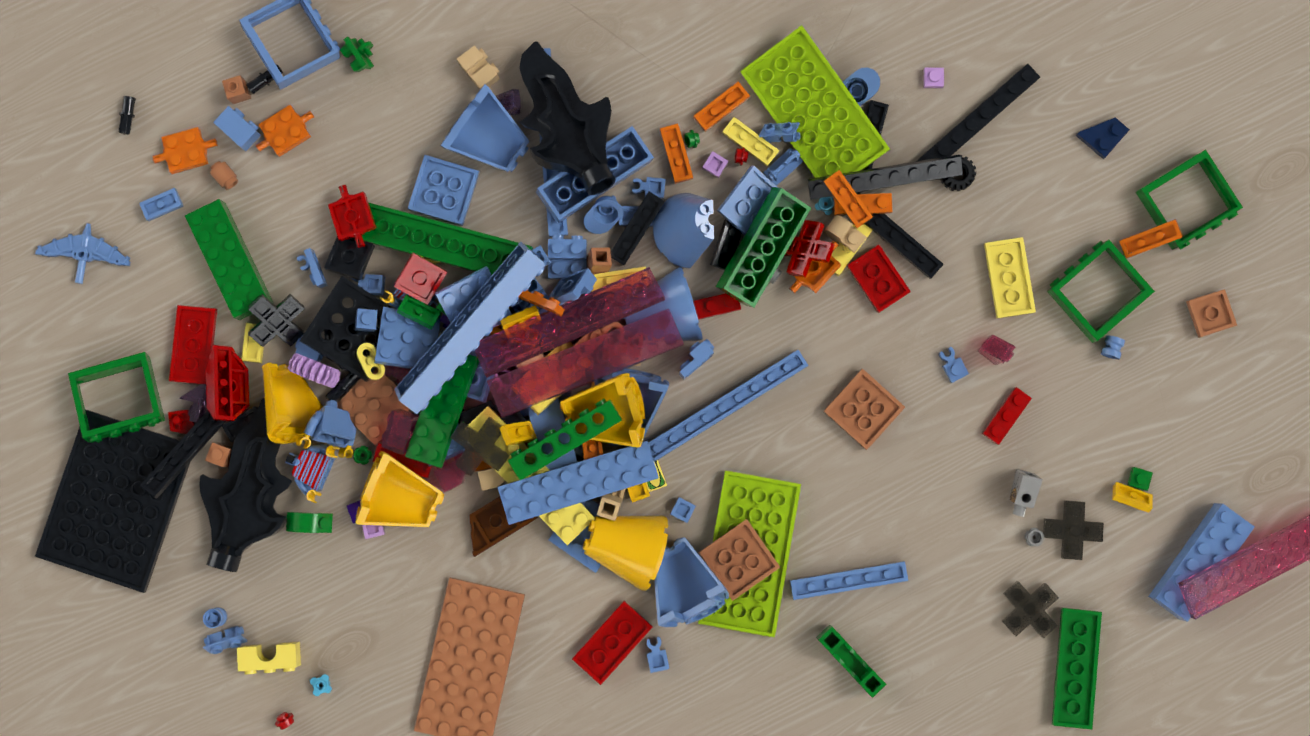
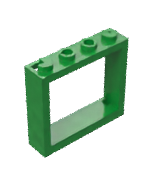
(1217, 181)
(1092, 334)
(108, 369)

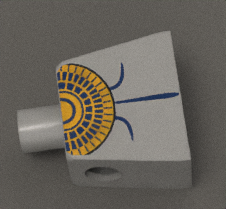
(1027, 484)

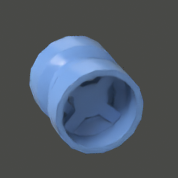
(1113, 347)
(211, 619)

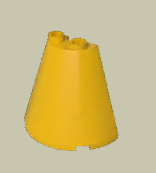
(627, 400)
(287, 403)
(397, 496)
(628, 546)

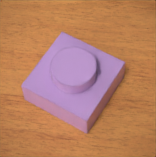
(933, 77)
(715, 164)
(373, 531)

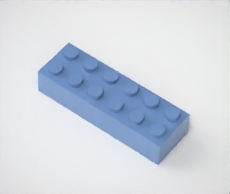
(566, 193)
(1215, 539)

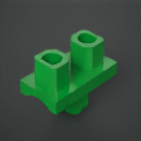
(360, 50)

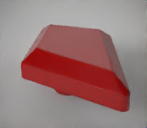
(180, 422)

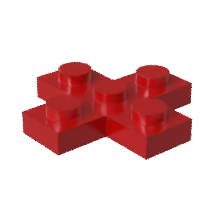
(808, 248)

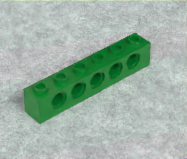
(523, 468)

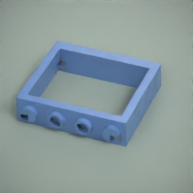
(273, 9)

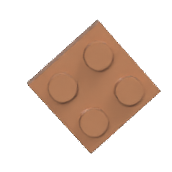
(1211, 313)

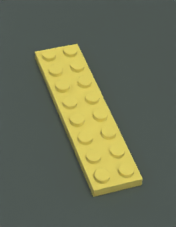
(564, 522)

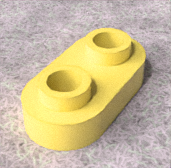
(368, 362)

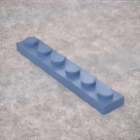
(849, 580)

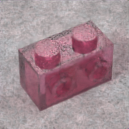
(399, 430)

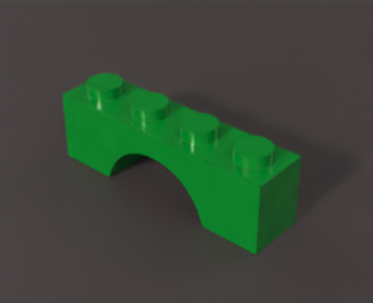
(851, 661)

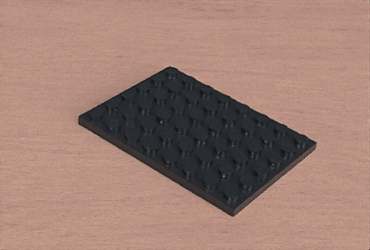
(100, 512)

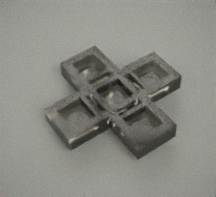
(479, 446)
(1073, 530)
(1030, 609)

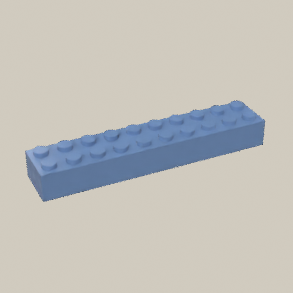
(469, 328)

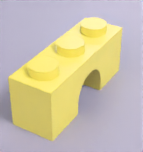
(251, 658)

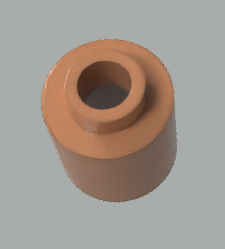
(224, 175)

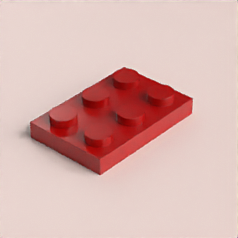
(878, 278)

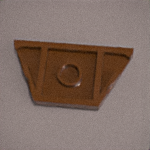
(491, 526)

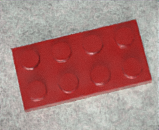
(192, 343)
(612, 642)

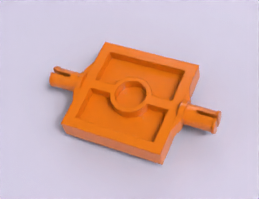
(284, 130)
(184, 150)
(817, 274)

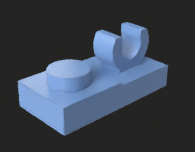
(317, 276)

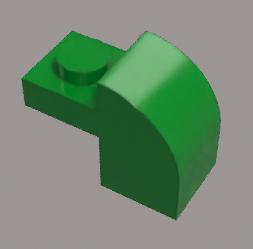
(309, 522)

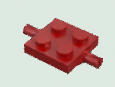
(352, 216)

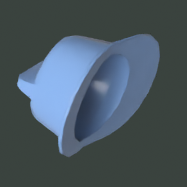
(863, 84)
(603, 215)

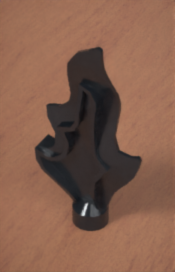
(570, 129)
(244, 498)

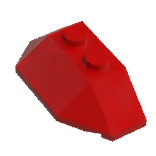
(226, 384)

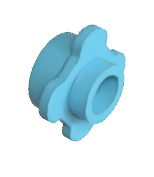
(827, 209)
(326, 688)

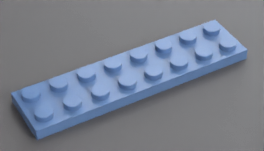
(577, 482)

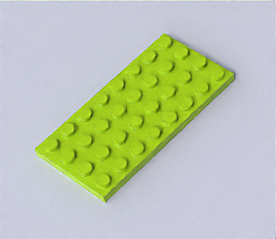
(804, 88)
(771, 511)

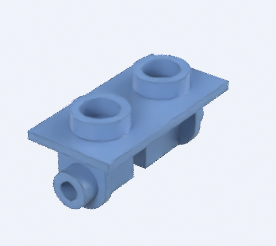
(773, 132)
(783, 166)
(217, 643)

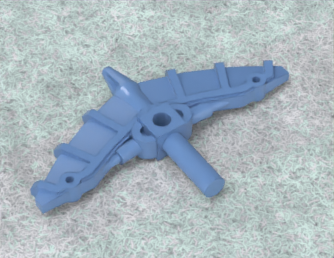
(84, 249)

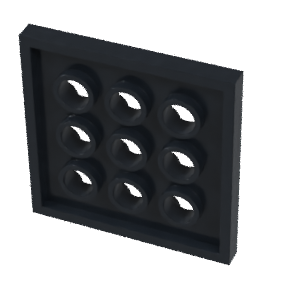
(323, 321)

